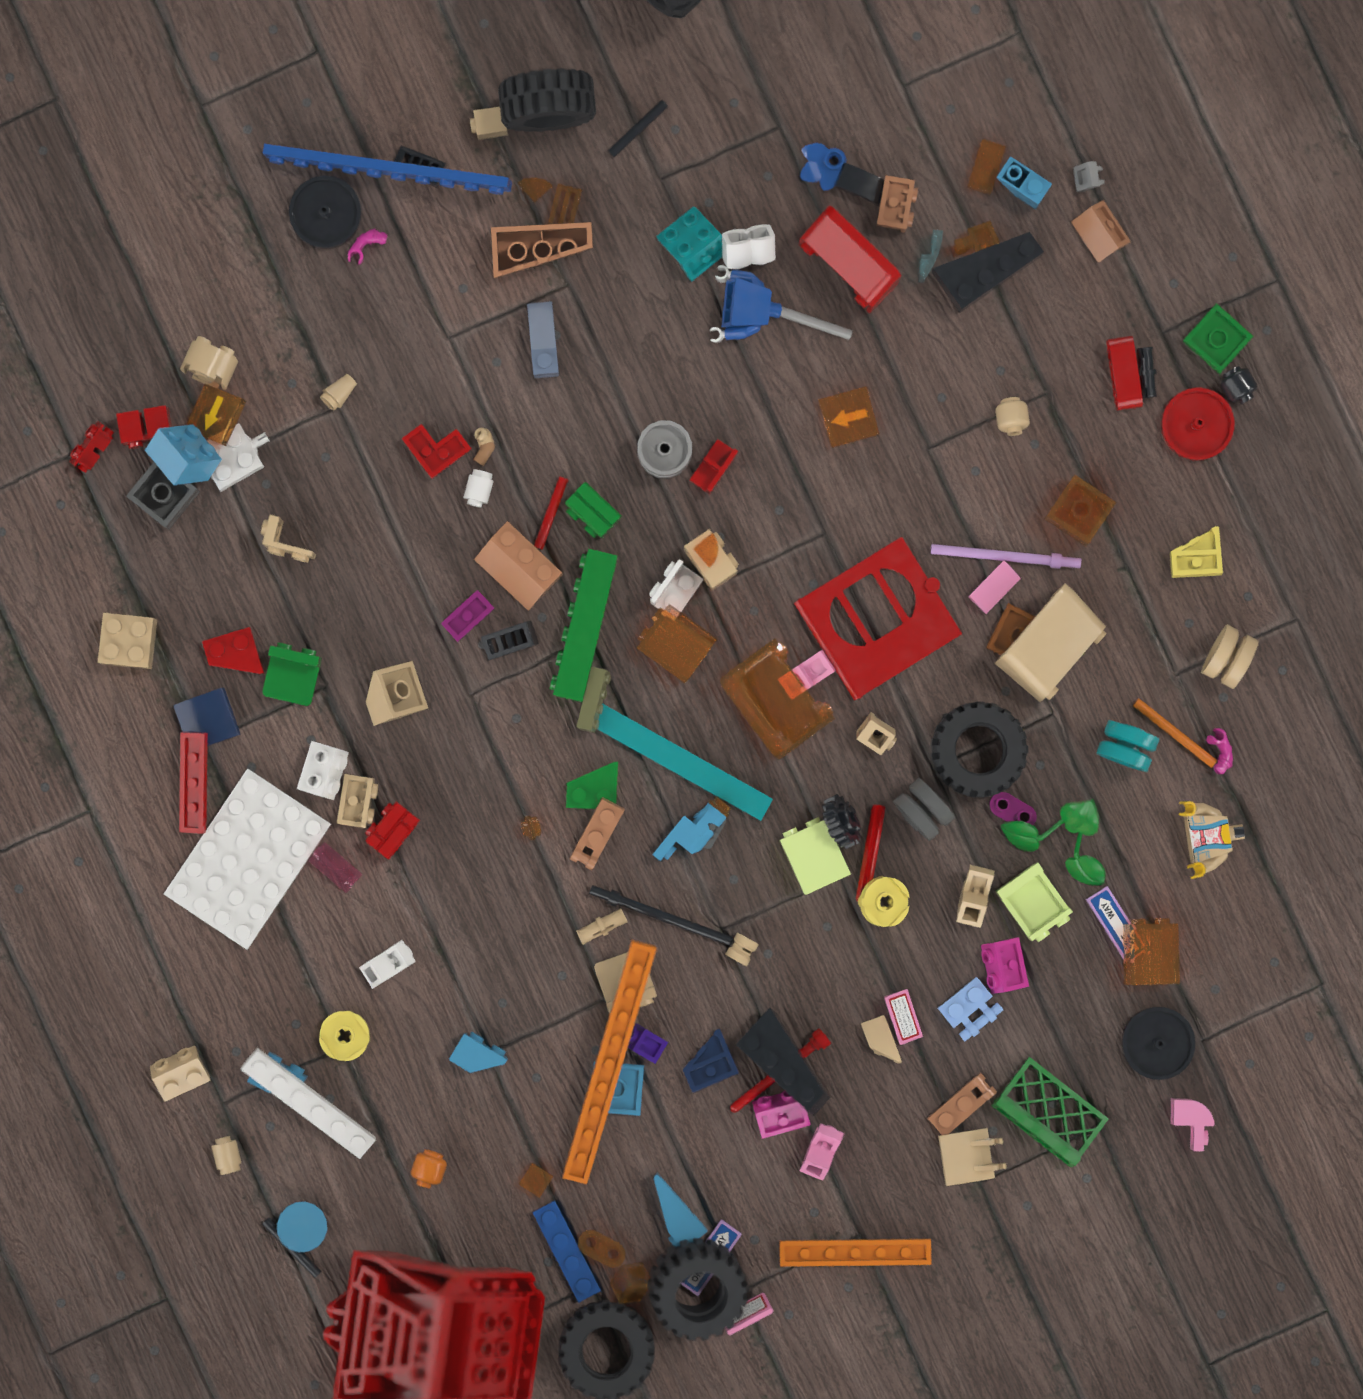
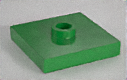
(1218, 338)

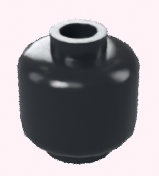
(1239, 384)

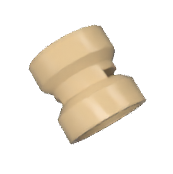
(741, 949)

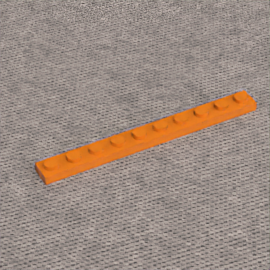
(609, 1061)

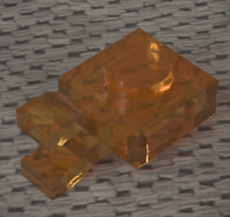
(978, 238)

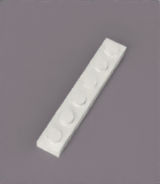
(308, 1103)

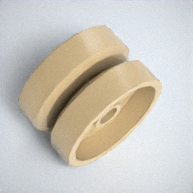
(1230, 657)

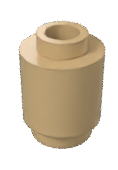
(226, 1155)

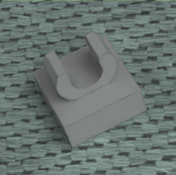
(1087, 176)

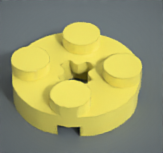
(870, 901)
(358, 1039)

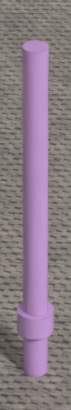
(1054, 560)

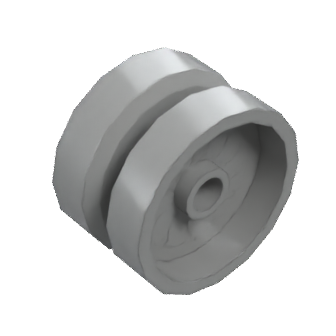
(664, 464)

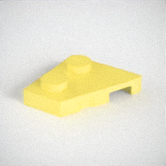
(1198, 557)

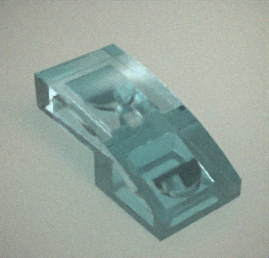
(928, 260)

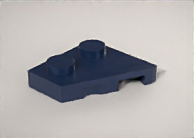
(711, 1064)

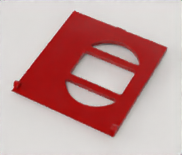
(880, 660)

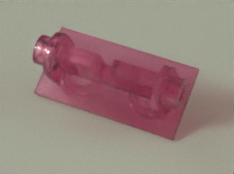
(335, 867)

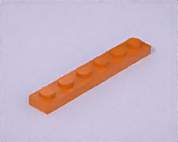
(855, 1252)

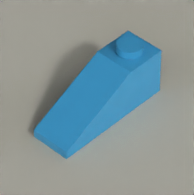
(679, 1219)

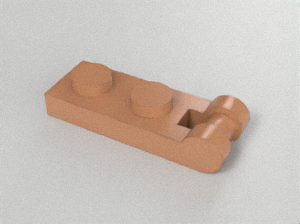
(597, 832)
(961, 1105)

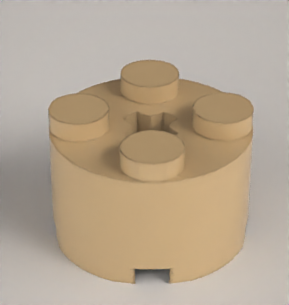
(209, 363)

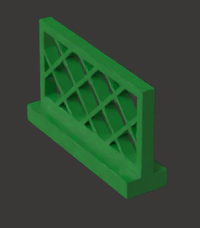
(1039, 1131)

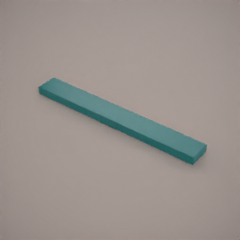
(683, 763)

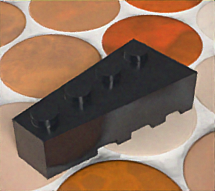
(981, 272)
(778, 1055)

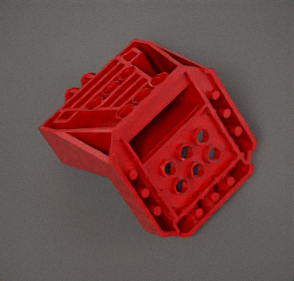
(422, 1330)

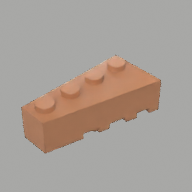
(532, 245)

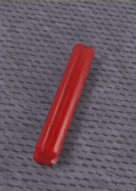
(871, 847)

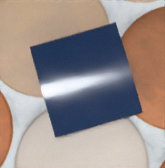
(208, 714)

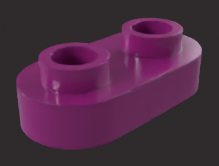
(1013, 809)

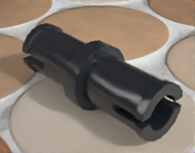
(1147, 372)

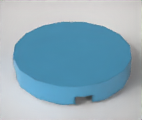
(301, 1227)

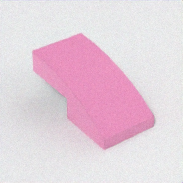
(814, 669)

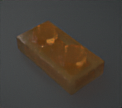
(986, 166)

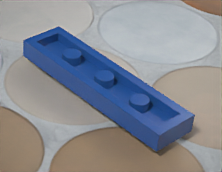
(566, 1251)

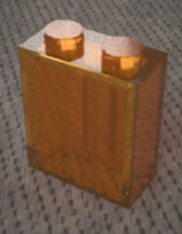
(676, 642)
(1151, 952)

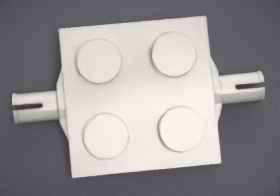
(238, 458)

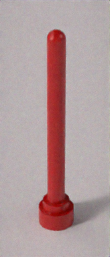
(817, 1041)

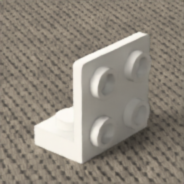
(676, 588)

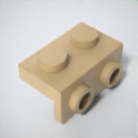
(356, 801)
(179, 1073)

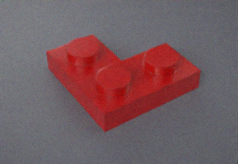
(434, 456)

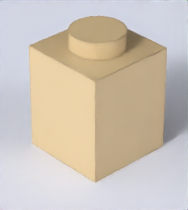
(488, 123)

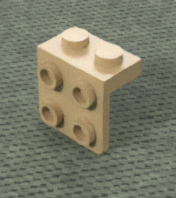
(271, 531)
(609, 974)

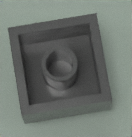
(160, 497)

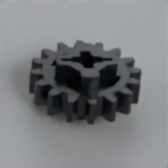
(841, 821)

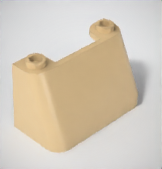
(1052, 644)

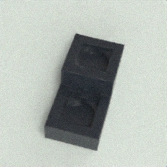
(860, 183)

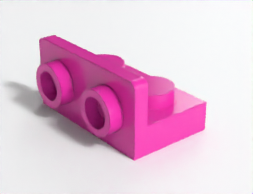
(1004, 965)
(779, 1114)

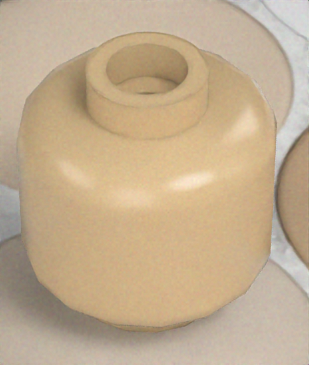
(1012, 416)

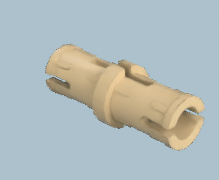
(601, 926)

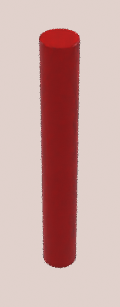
(550, 513)

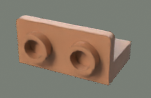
(896, 203)

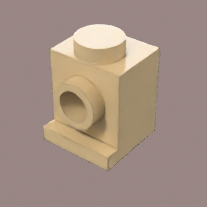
(880, 743)

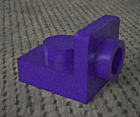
(646, 1043)

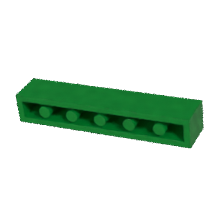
(585, 625)

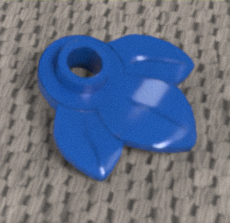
(818, 165)

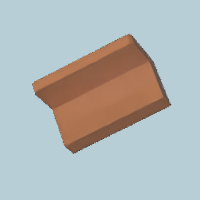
(1100, 231)

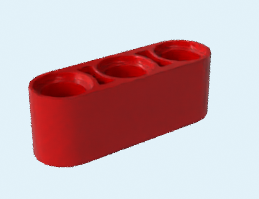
(1124, 373)

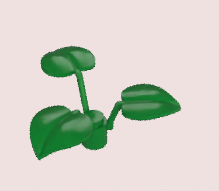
(1079, 818)

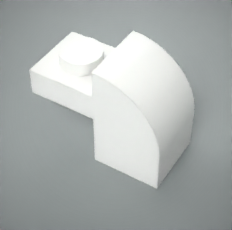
(387, 964)

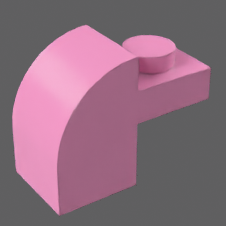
(1192, 1114)
(821, 1151)

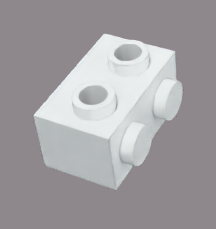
(323, 770)

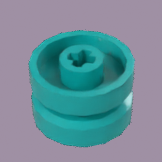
(1128, 743)

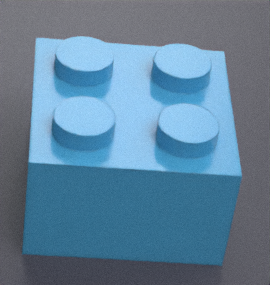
(183, 454)

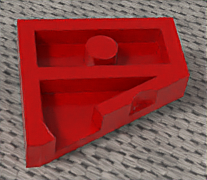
(234, 651)

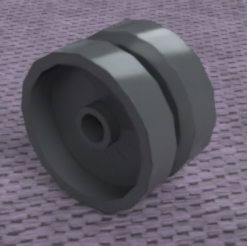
(921, 811)

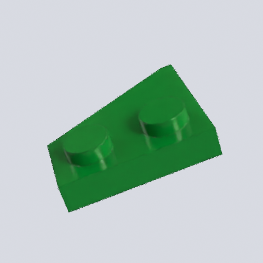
(590, 788)

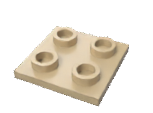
(968, 1156)

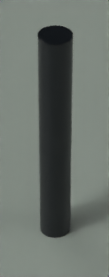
(637, 128)
(301, 1257)

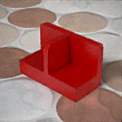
(713, 466)

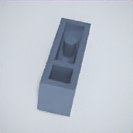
(543, 340)

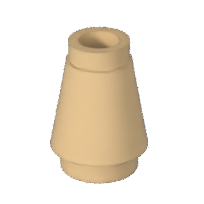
(338, 392)

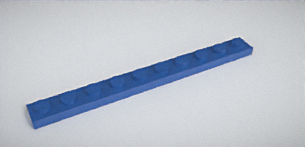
(397, 170)

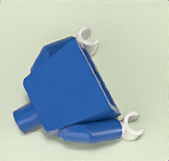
(745, 305)

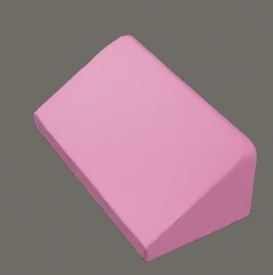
(994, 587)

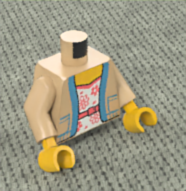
(1208, 836)

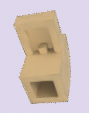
(974, 896)

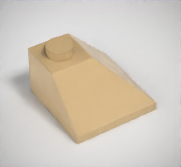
(395, 693)

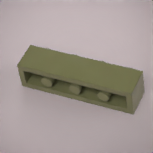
(593, 699)

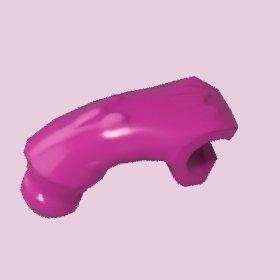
(368, 237)
(1225, 758)

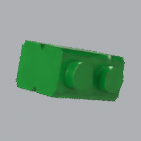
(592, 510)

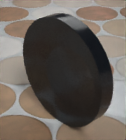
(325, 212)
(1158, 1043)

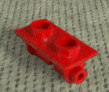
(94, 438)

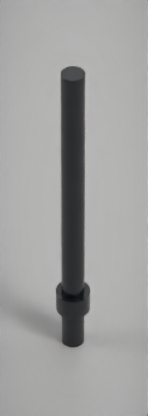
(615, 898)

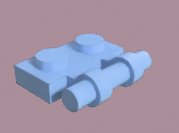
(964, 1003)

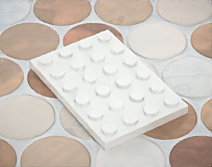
(247, 859)

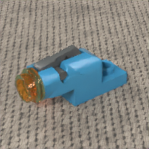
(697, 833)

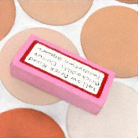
(903, 1016)
(755, 1309)

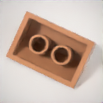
(518, 566)

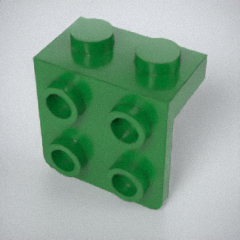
(291, 674)

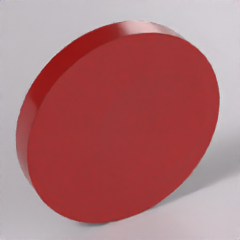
(1197, 424)

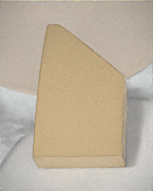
(880, 1038)

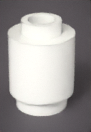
(478, 488)

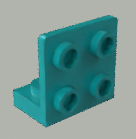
(692, 242)

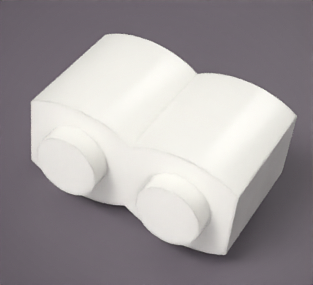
(748, 246)

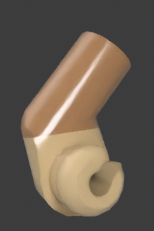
(485, 444)

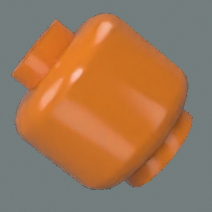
(428, 1168)

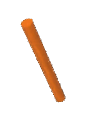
(1175, 733)

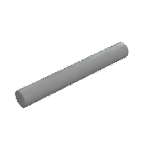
(816, 323)

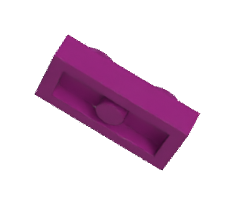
(467, 616)

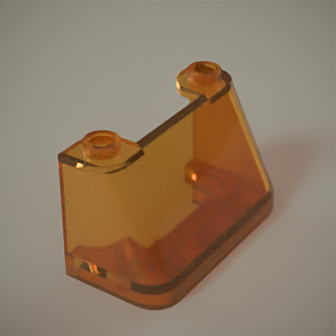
(775, 700)

